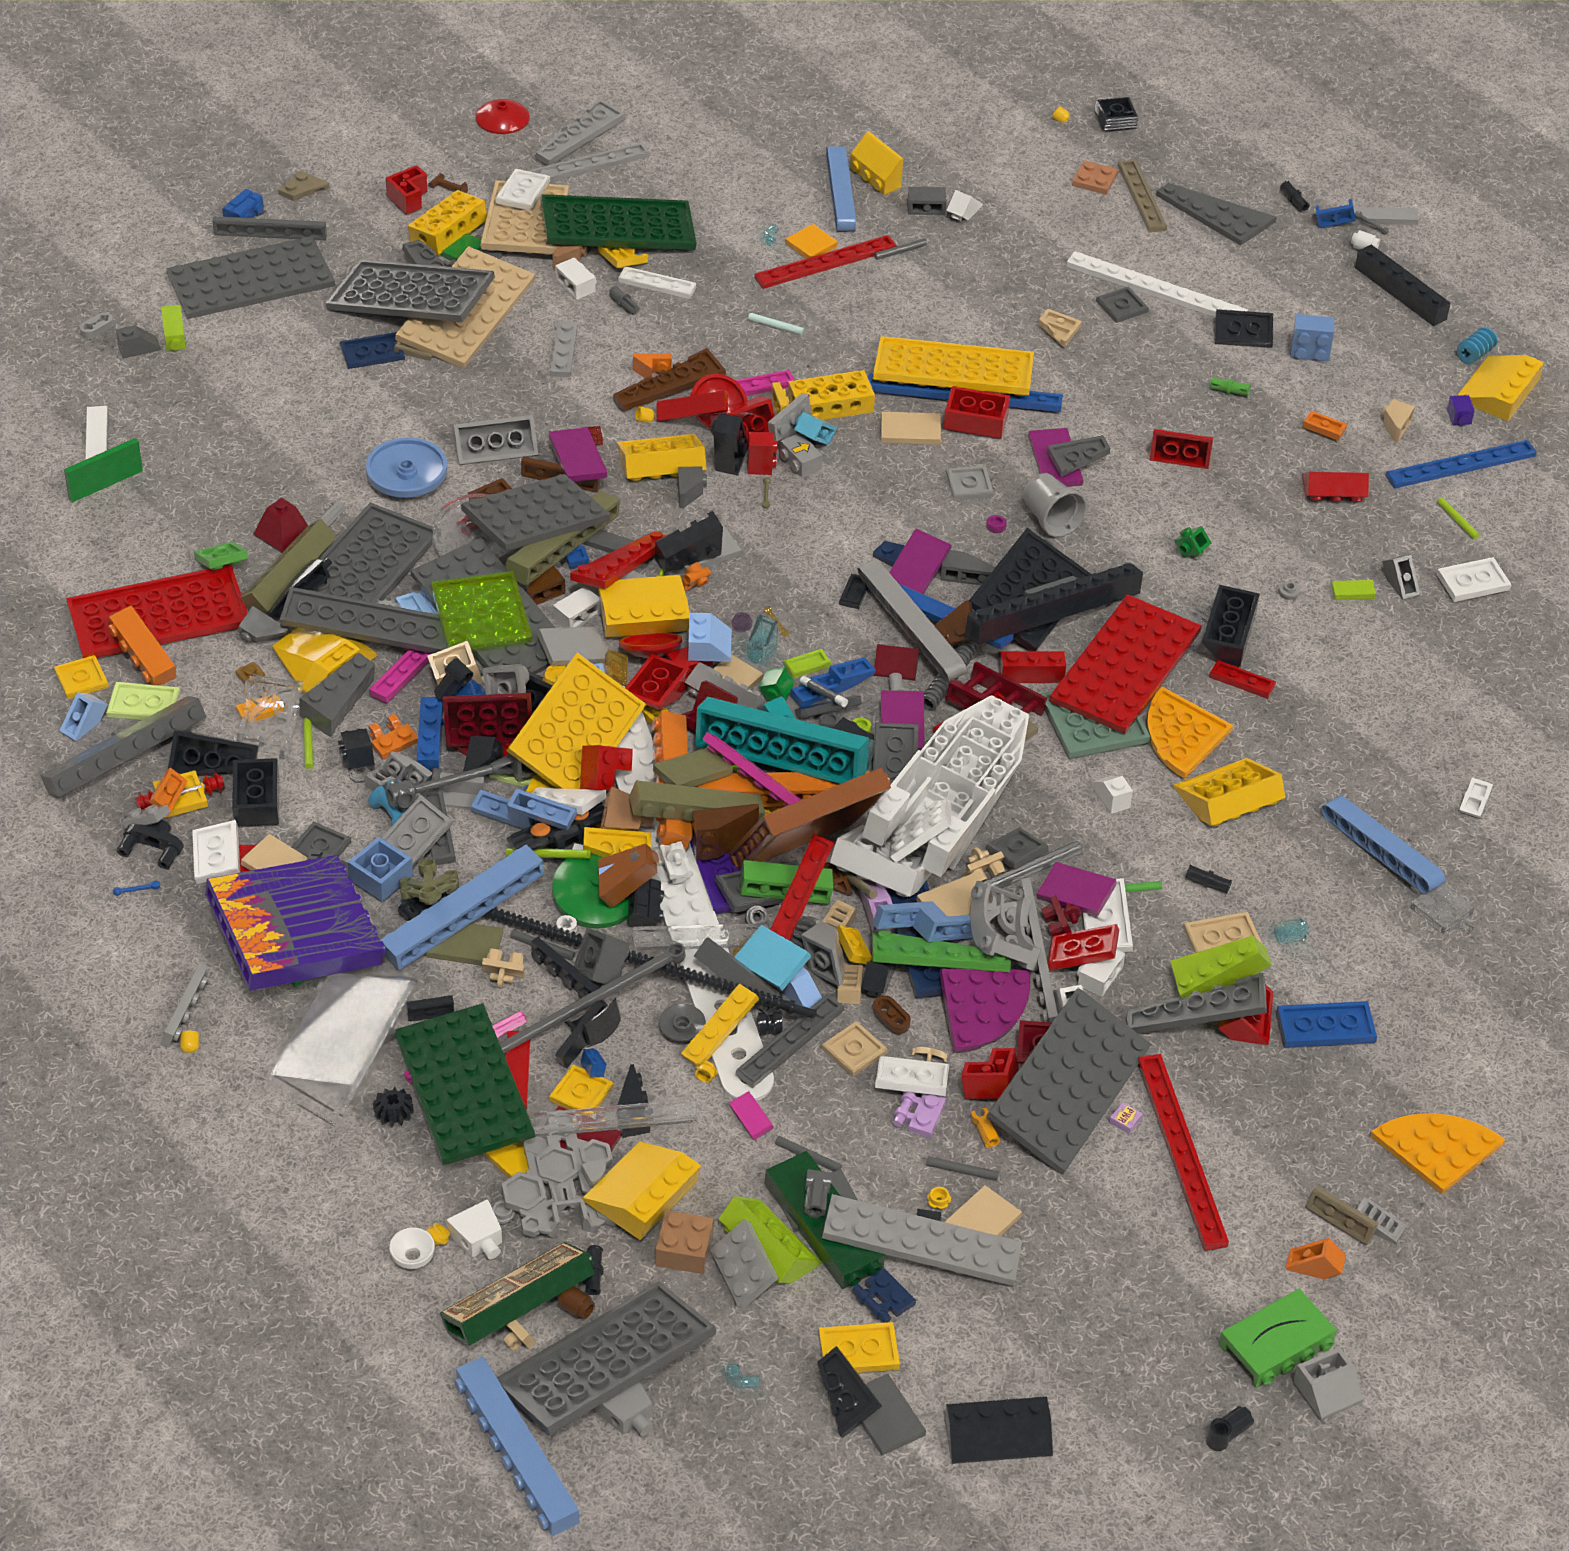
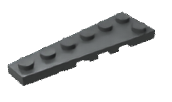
(1233, 1001)

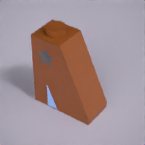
(625, 872)

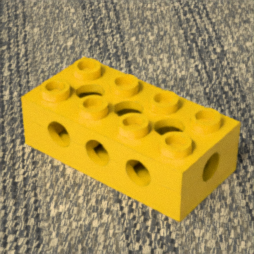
(448, 221)
(836, 394)

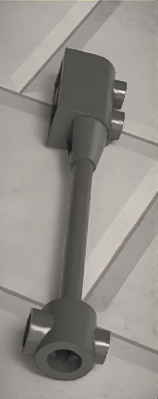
(404, 792)

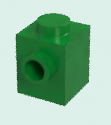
(776, 684)

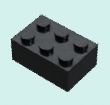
(256, 792)

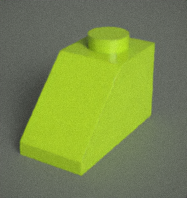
(173, 327)

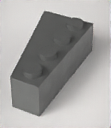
(337, 694)

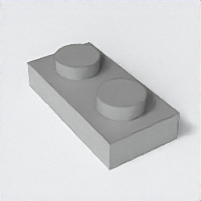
(147, 816)

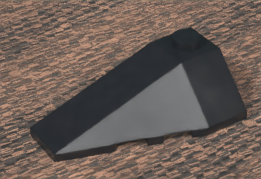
(207, 753)

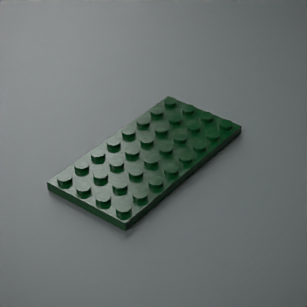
(618, 222)
(464, 1084)

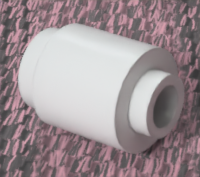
(1363, 239)

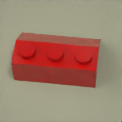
(754, 412)
(1181, 449)
(1336, 485)
(1033, 666)
(1250, 1028)

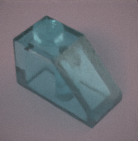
(763, 640)

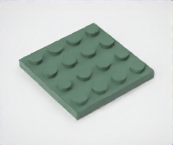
(1086, 737)

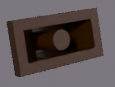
(547, 586)

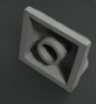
(505, 679)

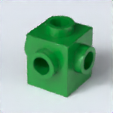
(1192, 541)

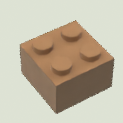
(684, 1242)

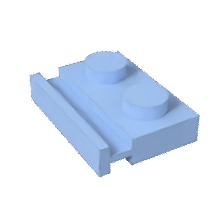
(417, 602)

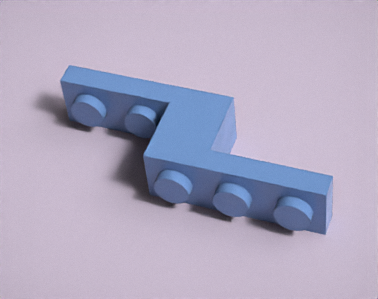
(524, 809)
(926, 919)

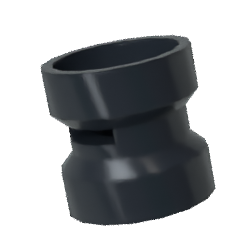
(764, 1023)

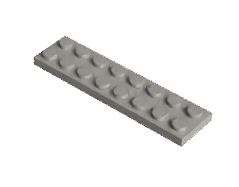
(922, 1240)

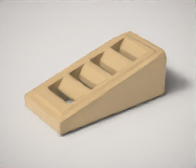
(842, 912)
(851, 989)

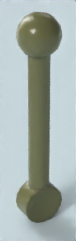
(766, 504)

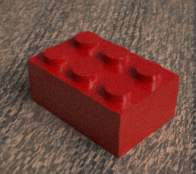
(976, 412)

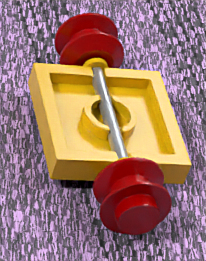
(192, 795)

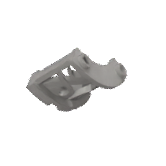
(1016, 944)

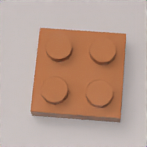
(1095, 177)

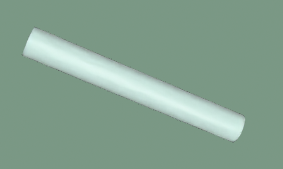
(775, 323)

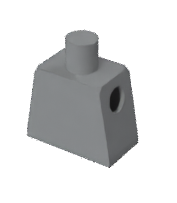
(628, 1410)

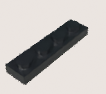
(562, 968)

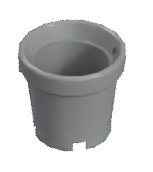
(1055, 505)

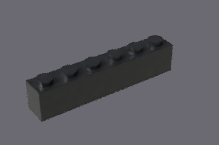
(1402, 285)

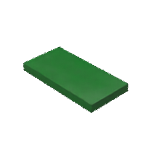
(103, 470)

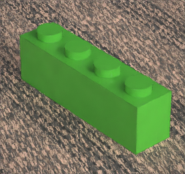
(774, 880)

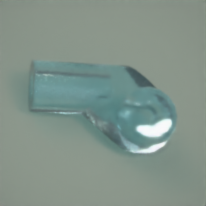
(767, 234)
(739, 1380)

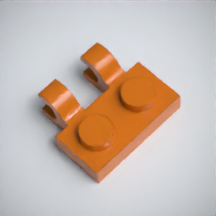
(396, 740)

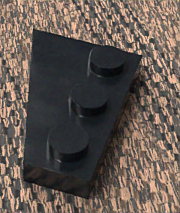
(848, 1393)

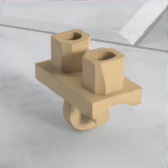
(982, 862)
(502, 970)

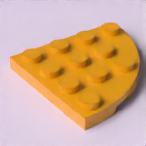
(1183, 731)
(1438, 1146)

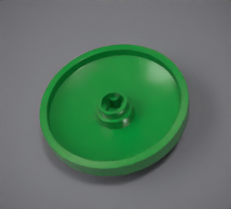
(577, 894)

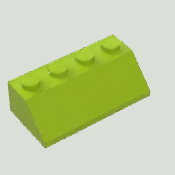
(784, 1249)

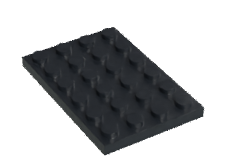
(1026, 566)

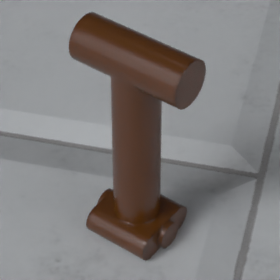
(439, 180)

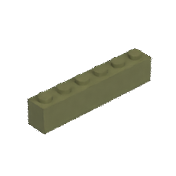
(306, 547)
(679, 801)

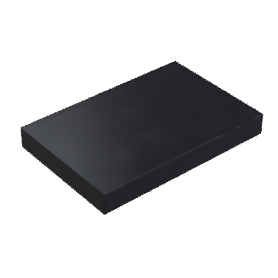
(1244, 328)

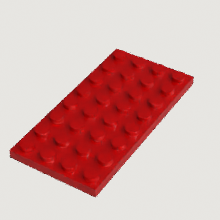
(169, 607)
(1125, 664)

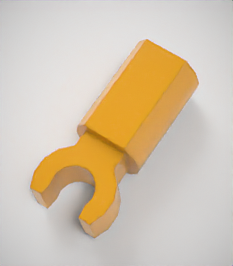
(985, 1128)

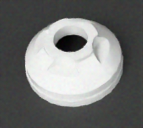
(412, 1240)

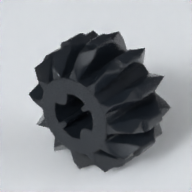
(393, 1106)

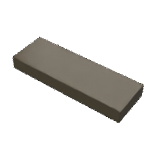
(1342, 1215)

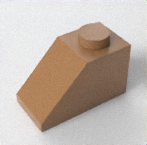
(566, 252)

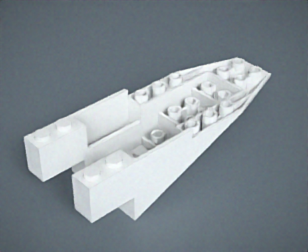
(968, 765)

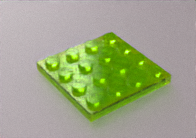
(482, 610)

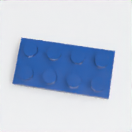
(1326, 1024)

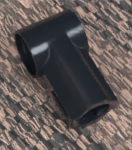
(456, 676)
(1228, 1427)

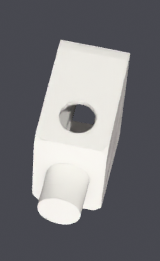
(477, 1230)

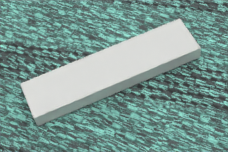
(657, 282)
(96, 430)

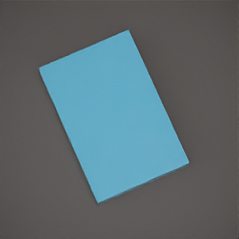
(772, 957)

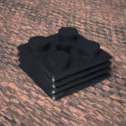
(1116, 113)

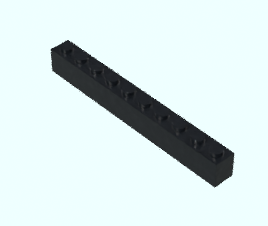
(1053, 603)

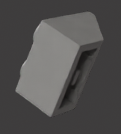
(1329, 1383)

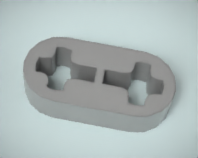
(96, 325)

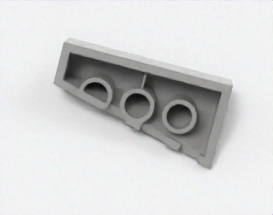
(742, 692)

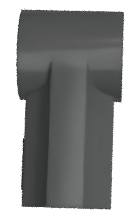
(817, 1189)

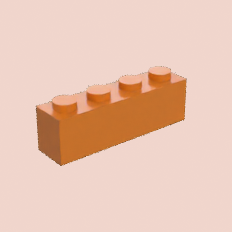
(142, 647)

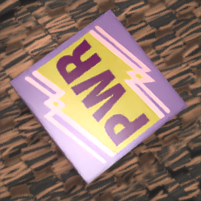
(1126, 1118)

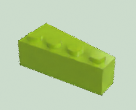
(1220, 965)

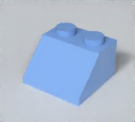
(708, 638)

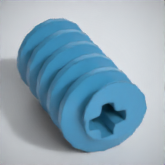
(1477, 345)

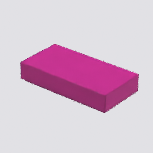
(751, 1115)

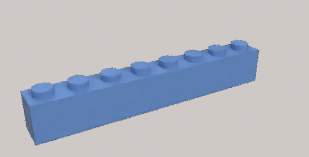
(462, 907)
(517, 1446)

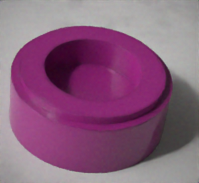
(996, 524)

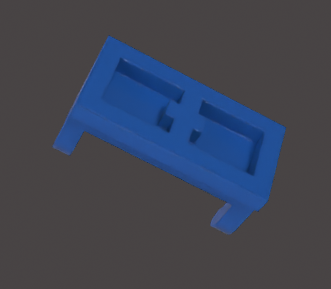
(1335, 215)

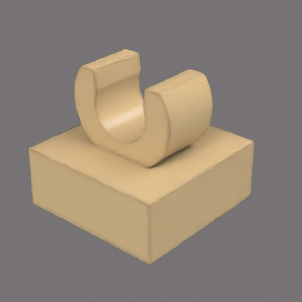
(518, 1336)

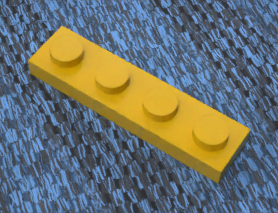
(720, 1025)

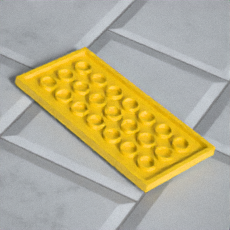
(953, 365)

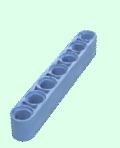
(841, 188)
(1383, 844)

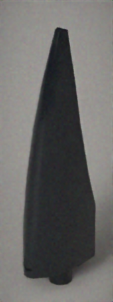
(308, 578)

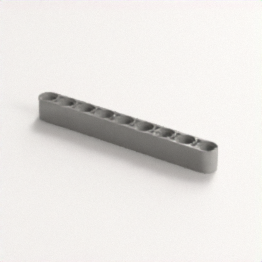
(912, 620)

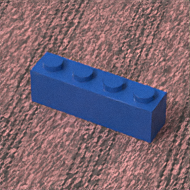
(430, 732)

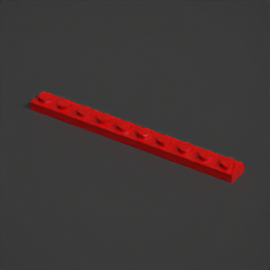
(1183, 1152)

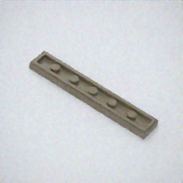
(1142, 196)

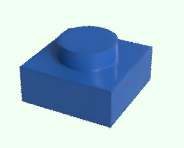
(577, 557)

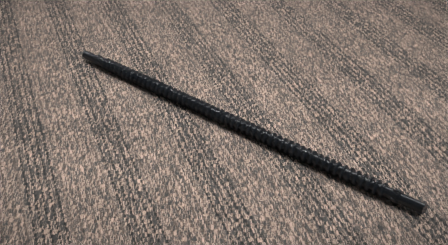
(789, 1006)

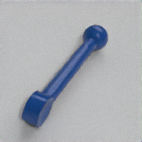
(154, 885)

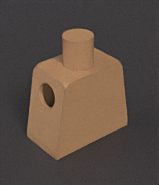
(619, 813)

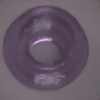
(742, 622)

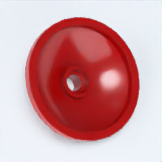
(502, 116)
(717, 383)
(648, 644)

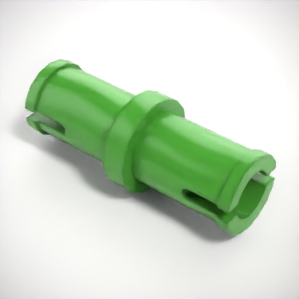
(1230, 386)

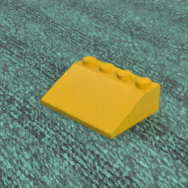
(1503, 384)
(660, 455)
(644, 606)
(1231, 791)
(643, 1187)

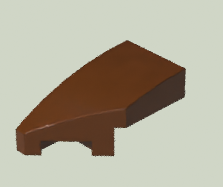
(840, 883)

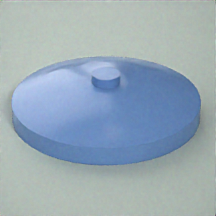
(406, 467)

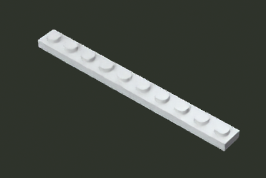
(1148, 284)

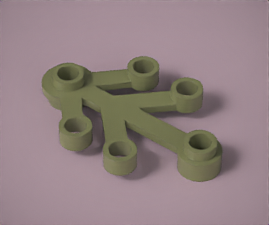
(429, 890)

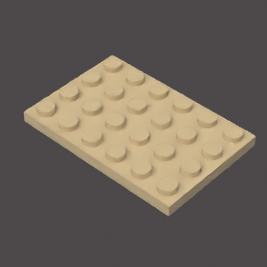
(517, 228)

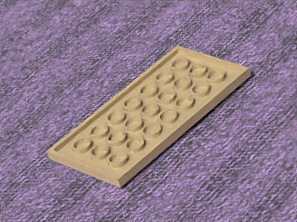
(461, 340)

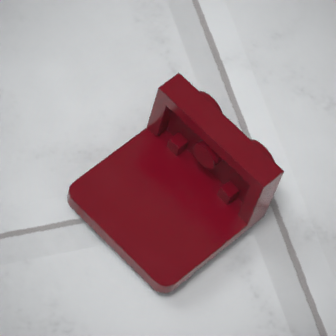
(706, 690)

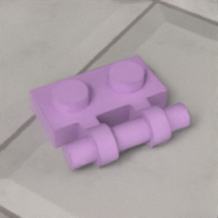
(926, 1114)

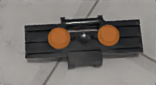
(545, 834)

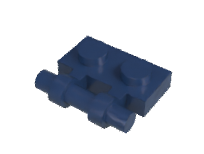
(888, 1291)

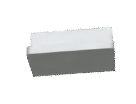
(462, 793)

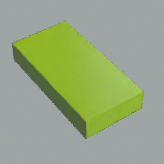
(1353, 590)
(807, 663)

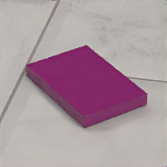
(919, 561)
(904, 708)
(1077, 887)

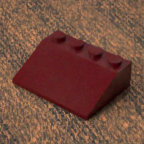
(485, 715)

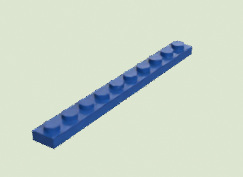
(1035, 401)

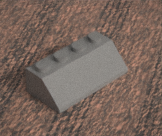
(495, 439)

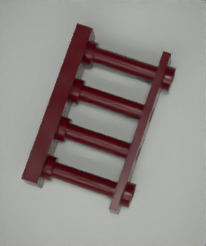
(965, 696)

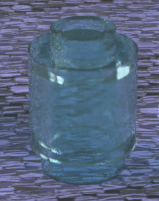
(1291, 931)

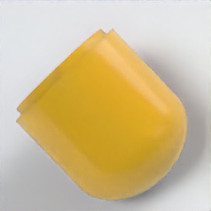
(1061, 115)
(644, 414)
(189, 1041)

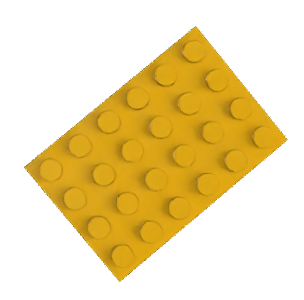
(576, 712)

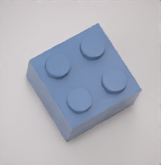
(1312, 337)
(380, 868)

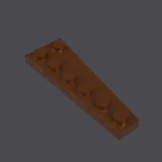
(677, 379)

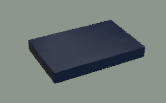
(370, 350)

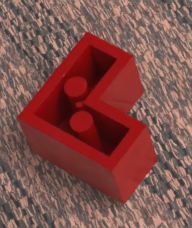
(407, 188)
(761, 453)
(600, 764)
(989, 1078)

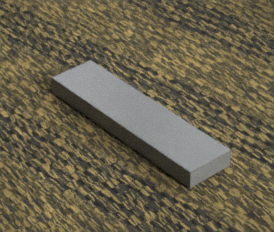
(1380, 215)

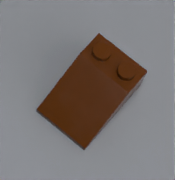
(720, 829)

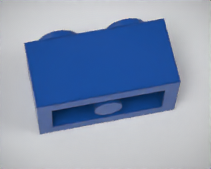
(593, 1062)

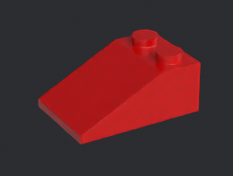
(659, 682)

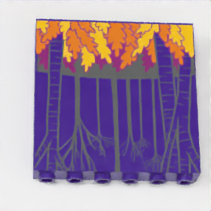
(294, 922)

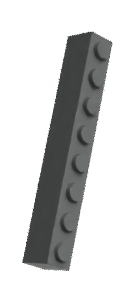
(123, 746)

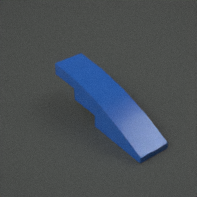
(838, 679)

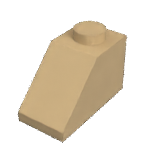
(1397, 418)

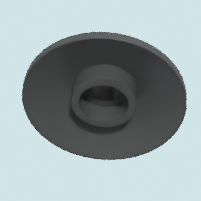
(681, 1015)

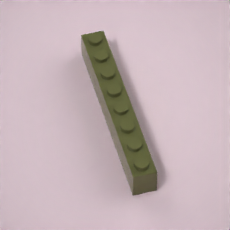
(540, 556)

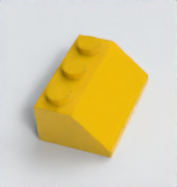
(877, 164)

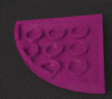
(982, 1004)

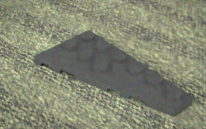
(1226, 218)

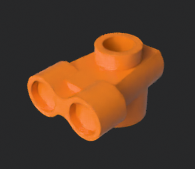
(695, 576)

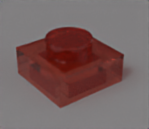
(596, 434)

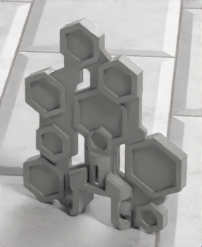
(558, 1169)

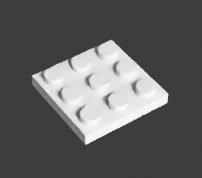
(920, 829)

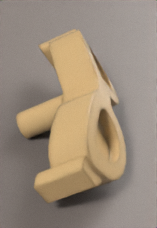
(929, 1051)

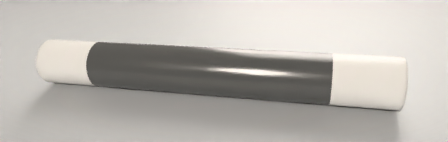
(823, 691)

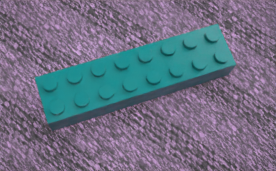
(783, 741)

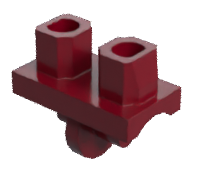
(1069, 914)

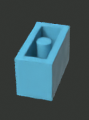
(815, 428)

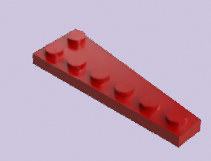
(618, 563)

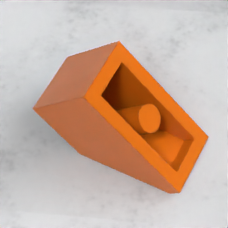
(1317, 1259)

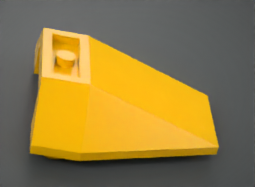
(316, 655)

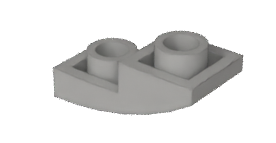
(403, 766)

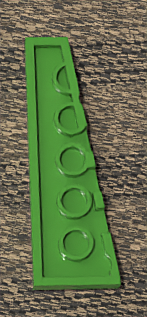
(917, 951)

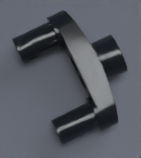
(156, 836)

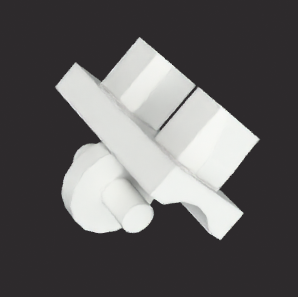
(676, 862)

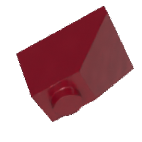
(280, 525)

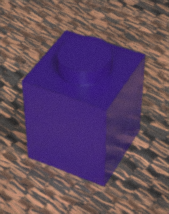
(1460, 410)

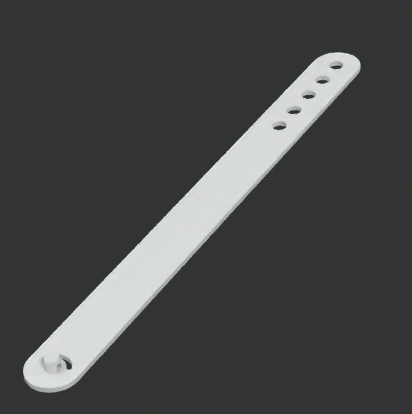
(689, 905)

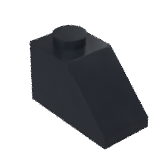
(482, 752)
(877, 977)

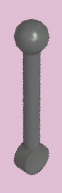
(1358, 214)

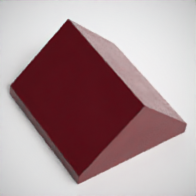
(896, 660)
(1029, 1035)

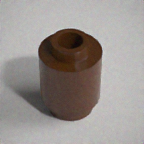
(576, 1303)

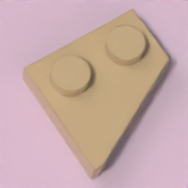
(1059, 326)

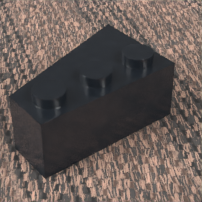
(729, 443)
(691, 545)

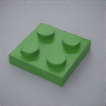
(220, 555)

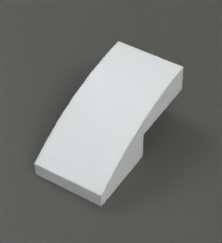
(1476, 798)

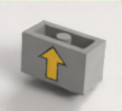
(800, 455)

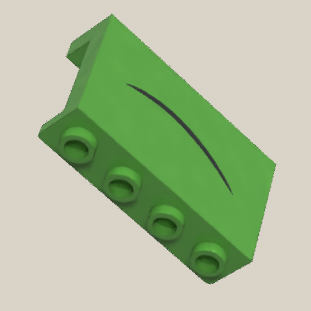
(1279, 1337)

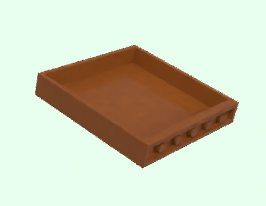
(816, 815)

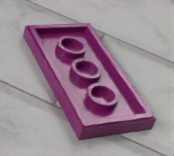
(1040, 441)
(578, 454)

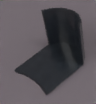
(600, 1026)

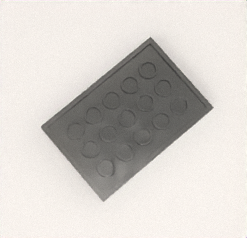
(535, 512)

